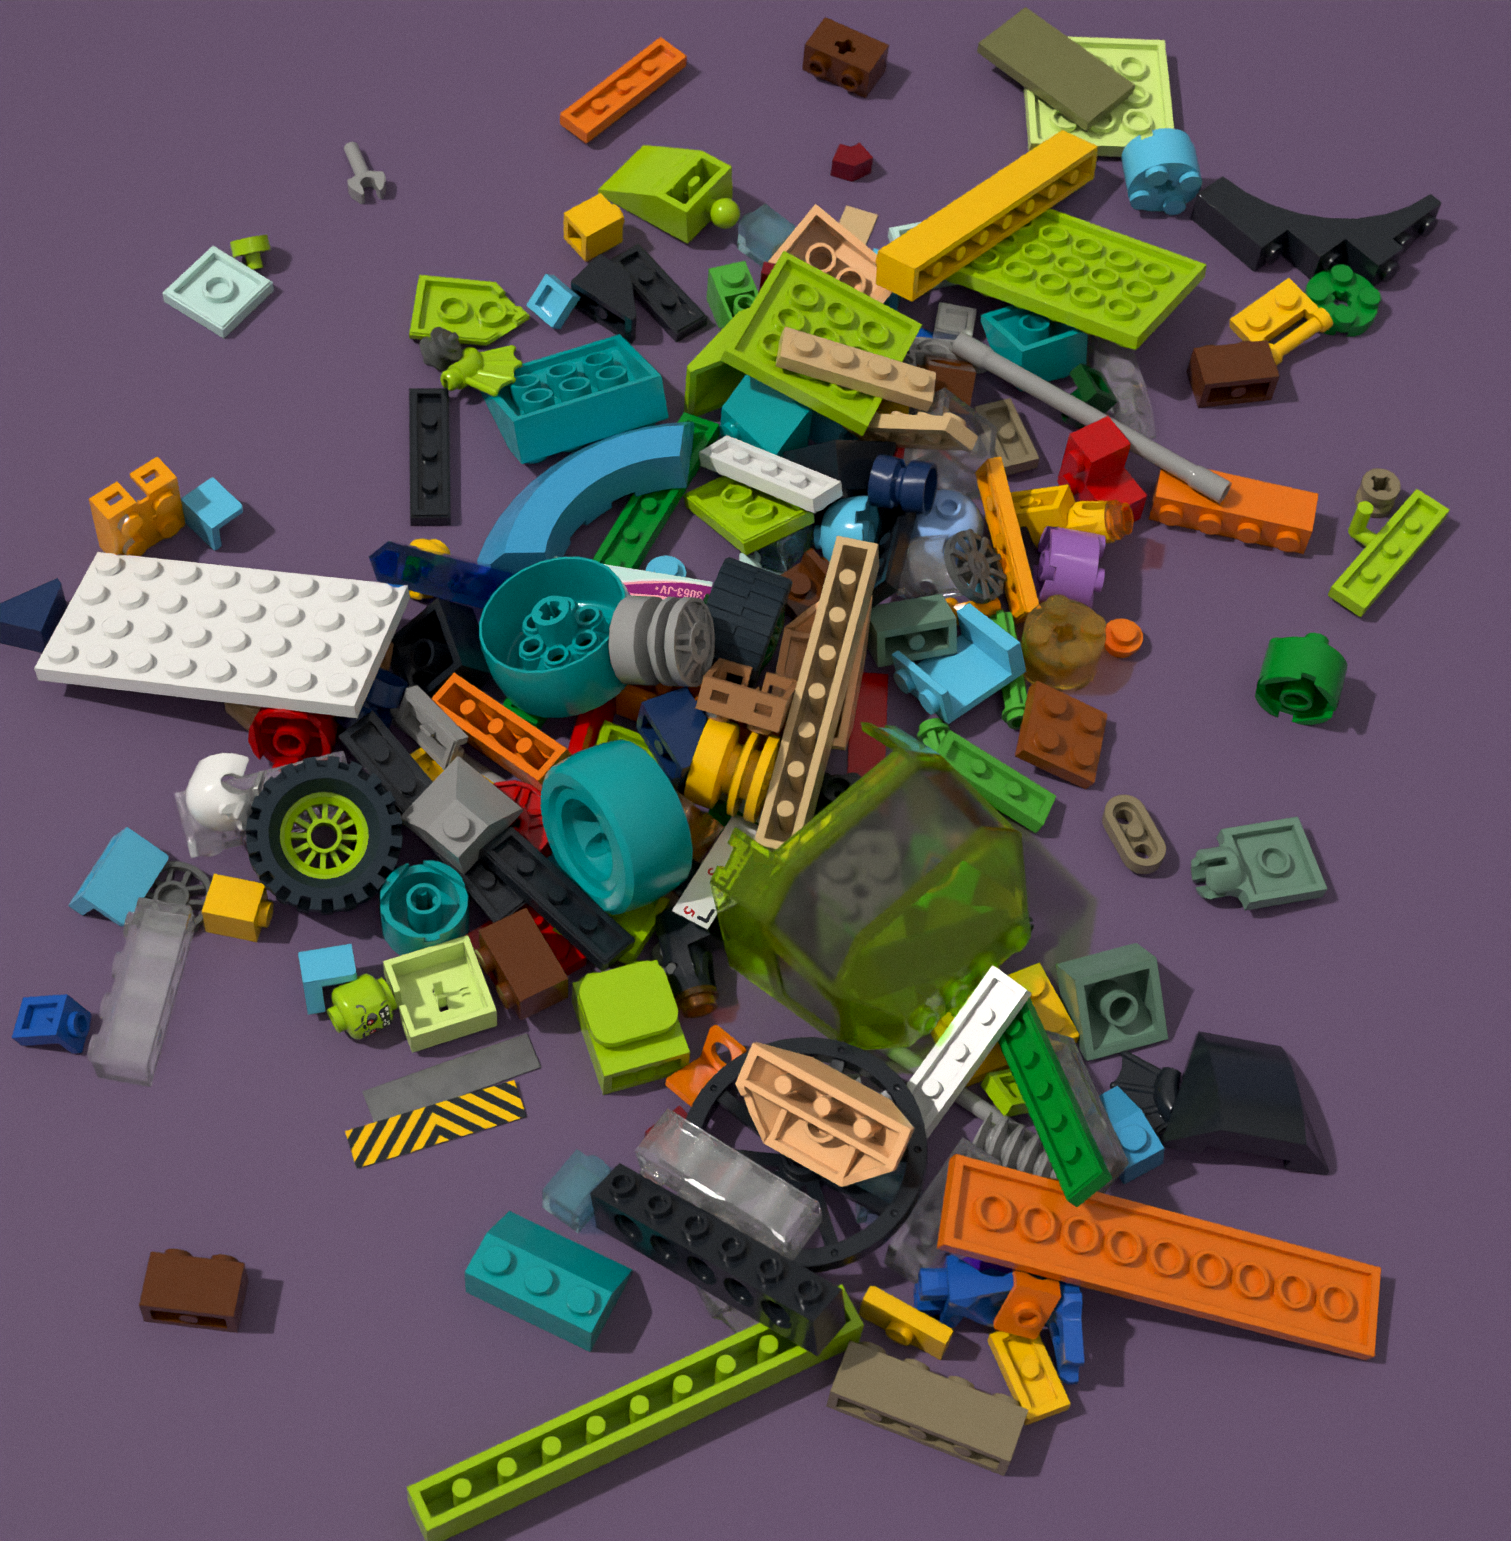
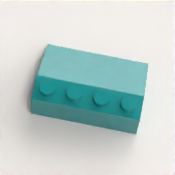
(577, 399)

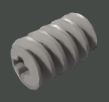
(1012, 1148)

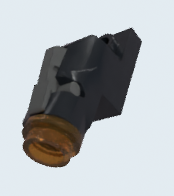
(687, 957)

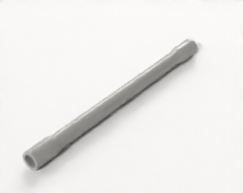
(985, 358)

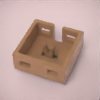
(738, 702)

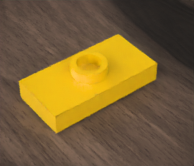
(905, 1323)

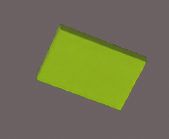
(745, 514)

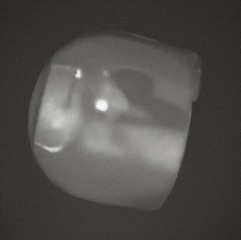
(926, 570)

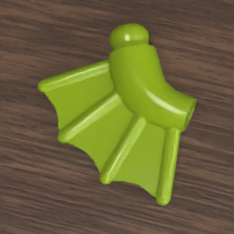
(482, 370)

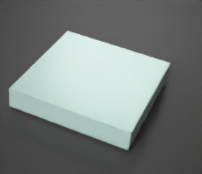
(218, 291)

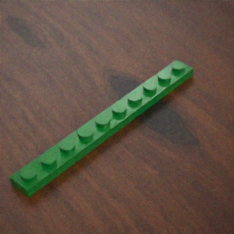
(640, 526)

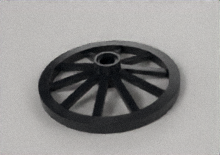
(891, 1215)

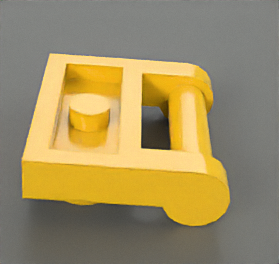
(1276, 313)

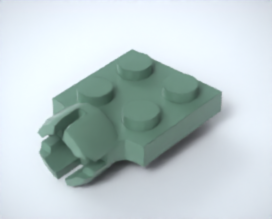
(1260, 865)

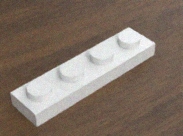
(771, 474)
(965, 1045)

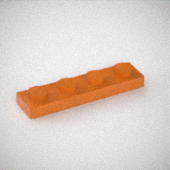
(623, 90)

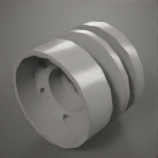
(661, 641)

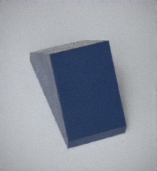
(32, 616)

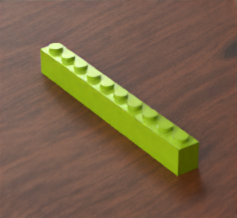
(613, 1426)

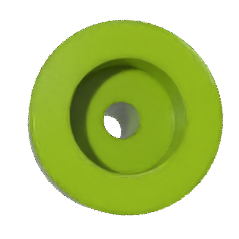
(251, 249)

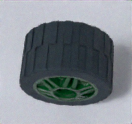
(747, 615)

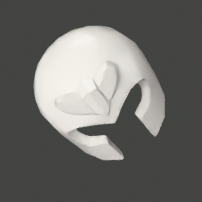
(216, 802)

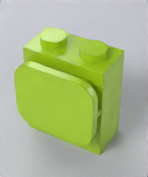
(630, 1025)

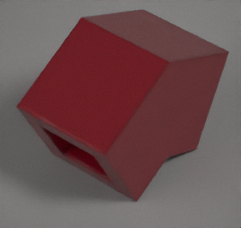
(851, 162)

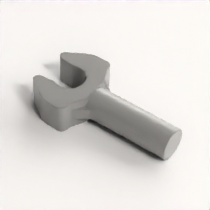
(363, 177)

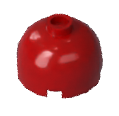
(291, 735)

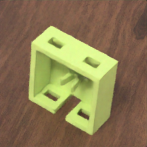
(457, 983)

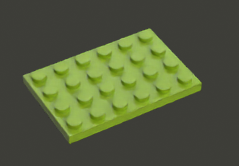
(1084, 277)

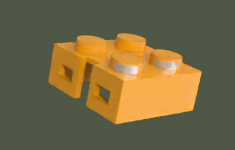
(135, 526)

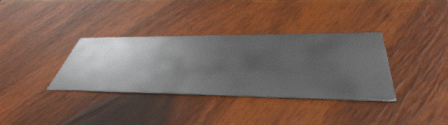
(452, 1078)

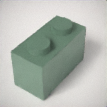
(913, 626)

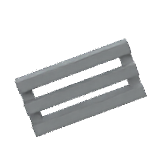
(431, 727)

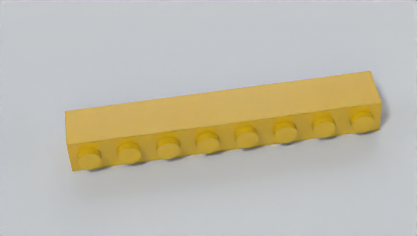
(985, 215)

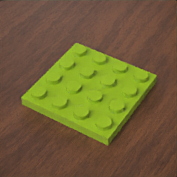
(822, 306)

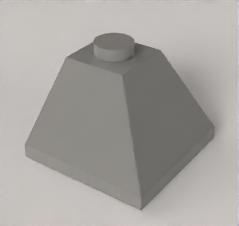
(460, 814)

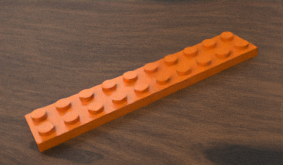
(1160, 1258)

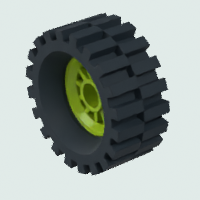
(324, 785)

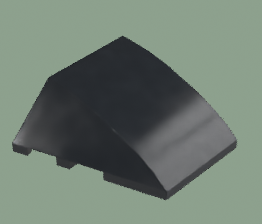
(1244, 1101)

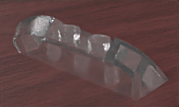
(1125, 381)

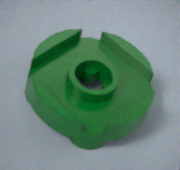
(1353, 289)

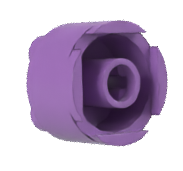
(1069, 565)

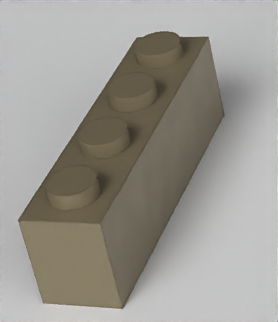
(927, 1406)

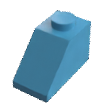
(1134, 1133)

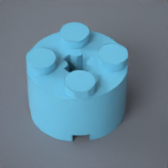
(1161, 171)

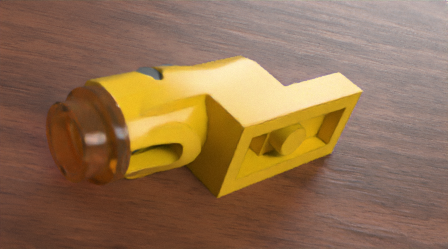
(1058, 508)

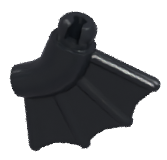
(1149, 1088)

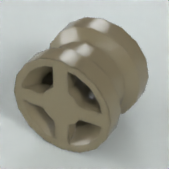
(1388, 490)

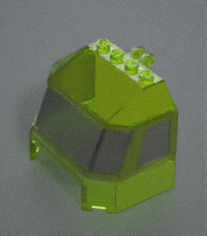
(879, 902)

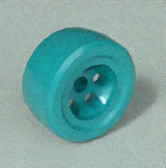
(545, 615)
(616, 826)

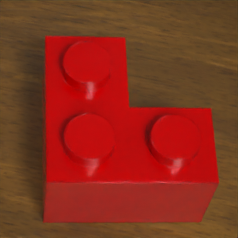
(1096, 464)

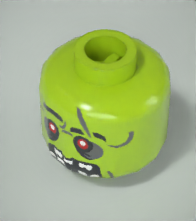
(362, 1006)

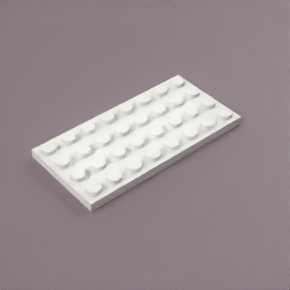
(224, 634)

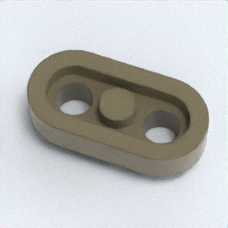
(1134, 837)

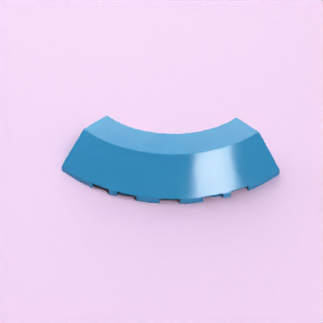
(582, 488)

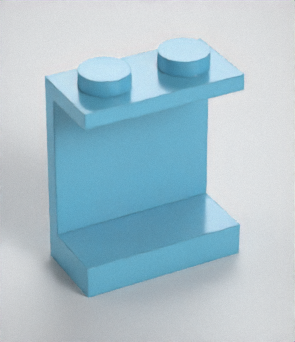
(959, 681)

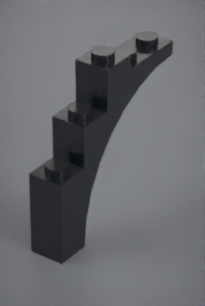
(1312, 244)

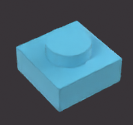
(553, 301)

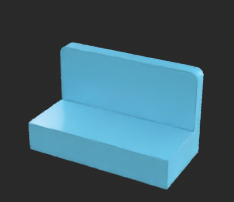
(120, 877)

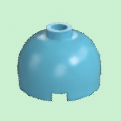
(849, 519)

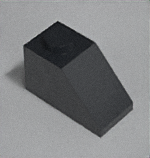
(607, 296)

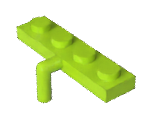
(1386, 551)

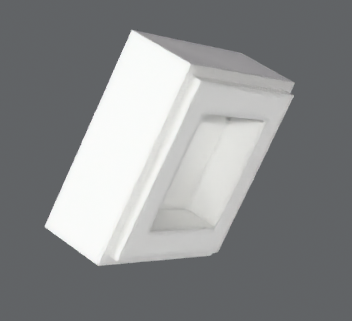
(953, 320)

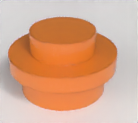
(1123, 638)

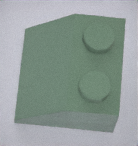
(1113, 1000)

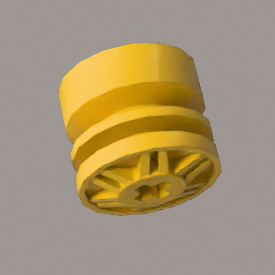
(731, 769)

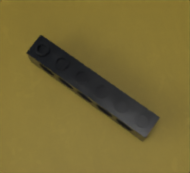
(719, 1259)

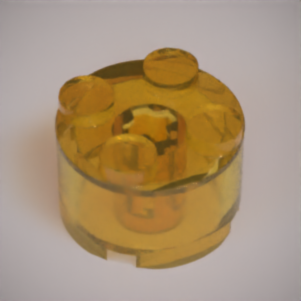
(1062, 643)

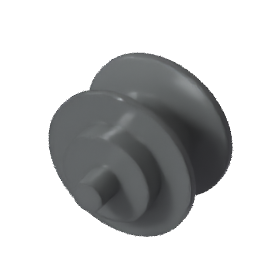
(440, 348)

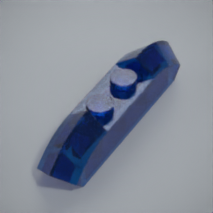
(437, 573)

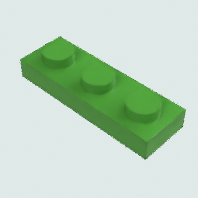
(998, 783)

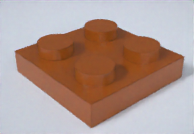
(1061, 735)

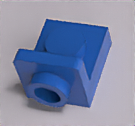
(52, 1021)

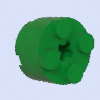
(1301, 678)

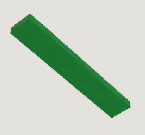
(1053, 1107)

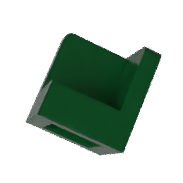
(1091, 389)

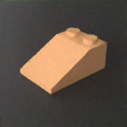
(835, 251)

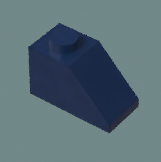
(672, 732)

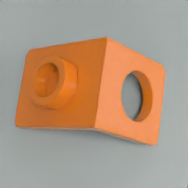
(693, 1077)
(1027, 1305)

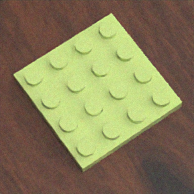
(1145, 110)

